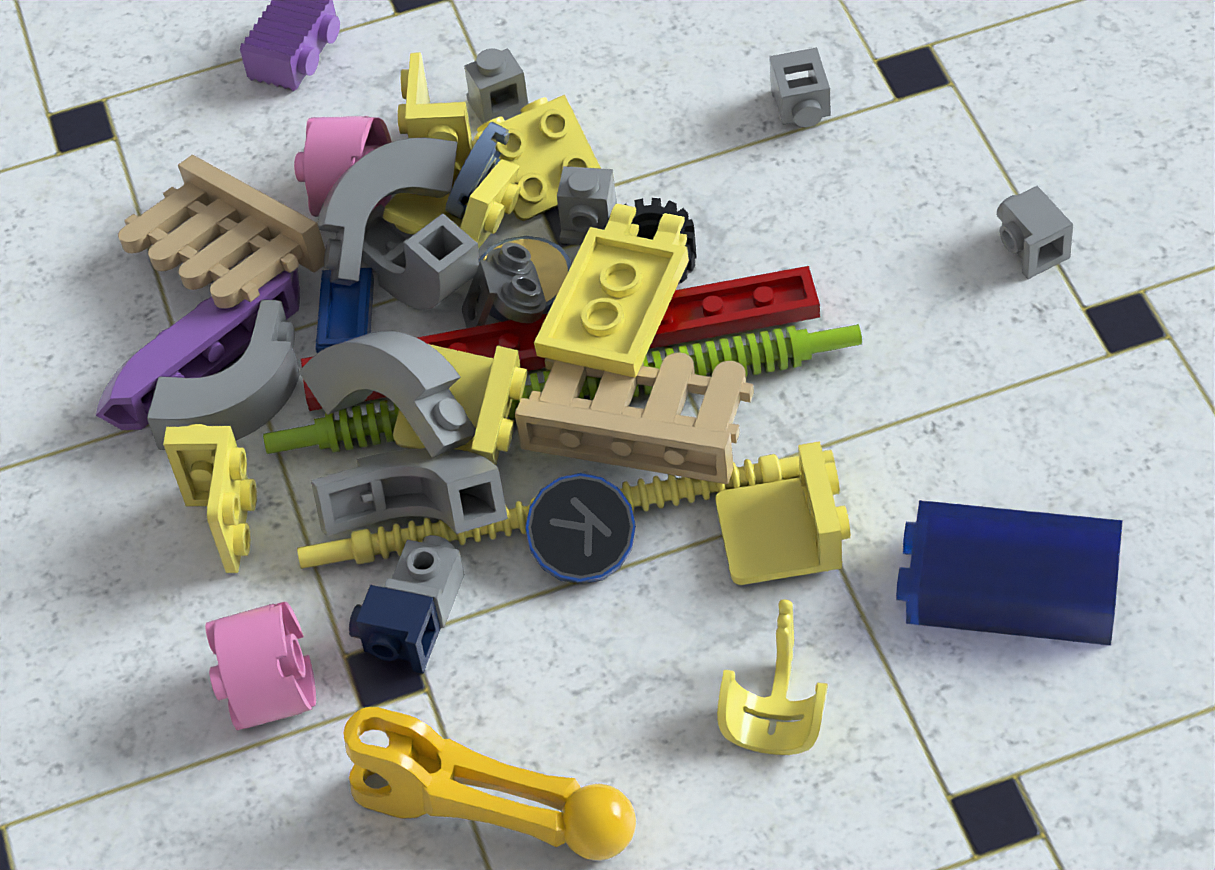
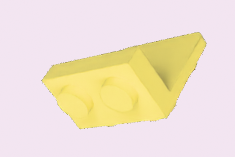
(432, 120)
(541, 144)
(483, 212)
(485, 395)
(214, 475)
(785, 524)

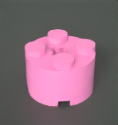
(333, 148)
(261, 665)

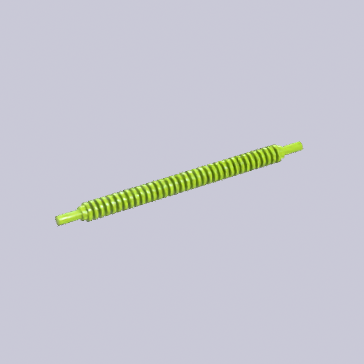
(797, 346)

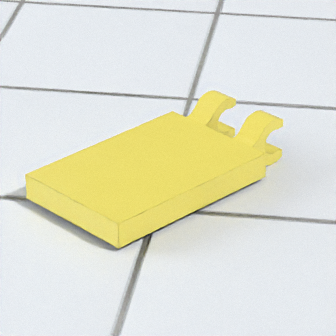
(615, 295)

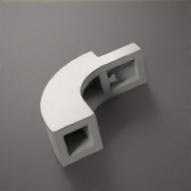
(402, 166)
(419, 266)
(404, 372)
(239, 396)
(451, 487)

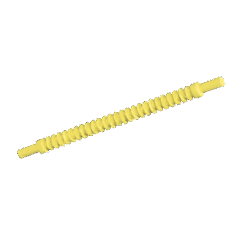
(364, 545)

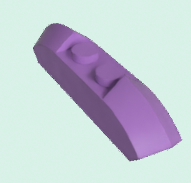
(190, 349)

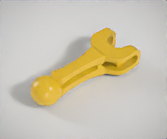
(429, 778)

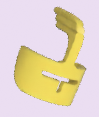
(752, 731)

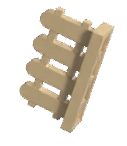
(247, 225)
(636, 437)

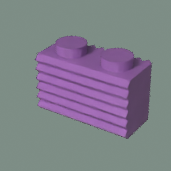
(289, 41)

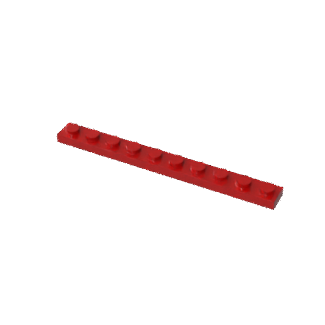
(690, 316)

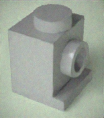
(493, 75)
(800, 99)
(584, 201)
(1035, 231)
(430, 570)

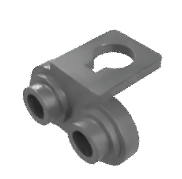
(509, 283)

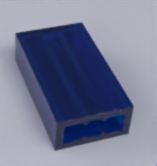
(1011, 572)

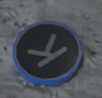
(580, 528)

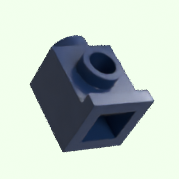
(396, 626)

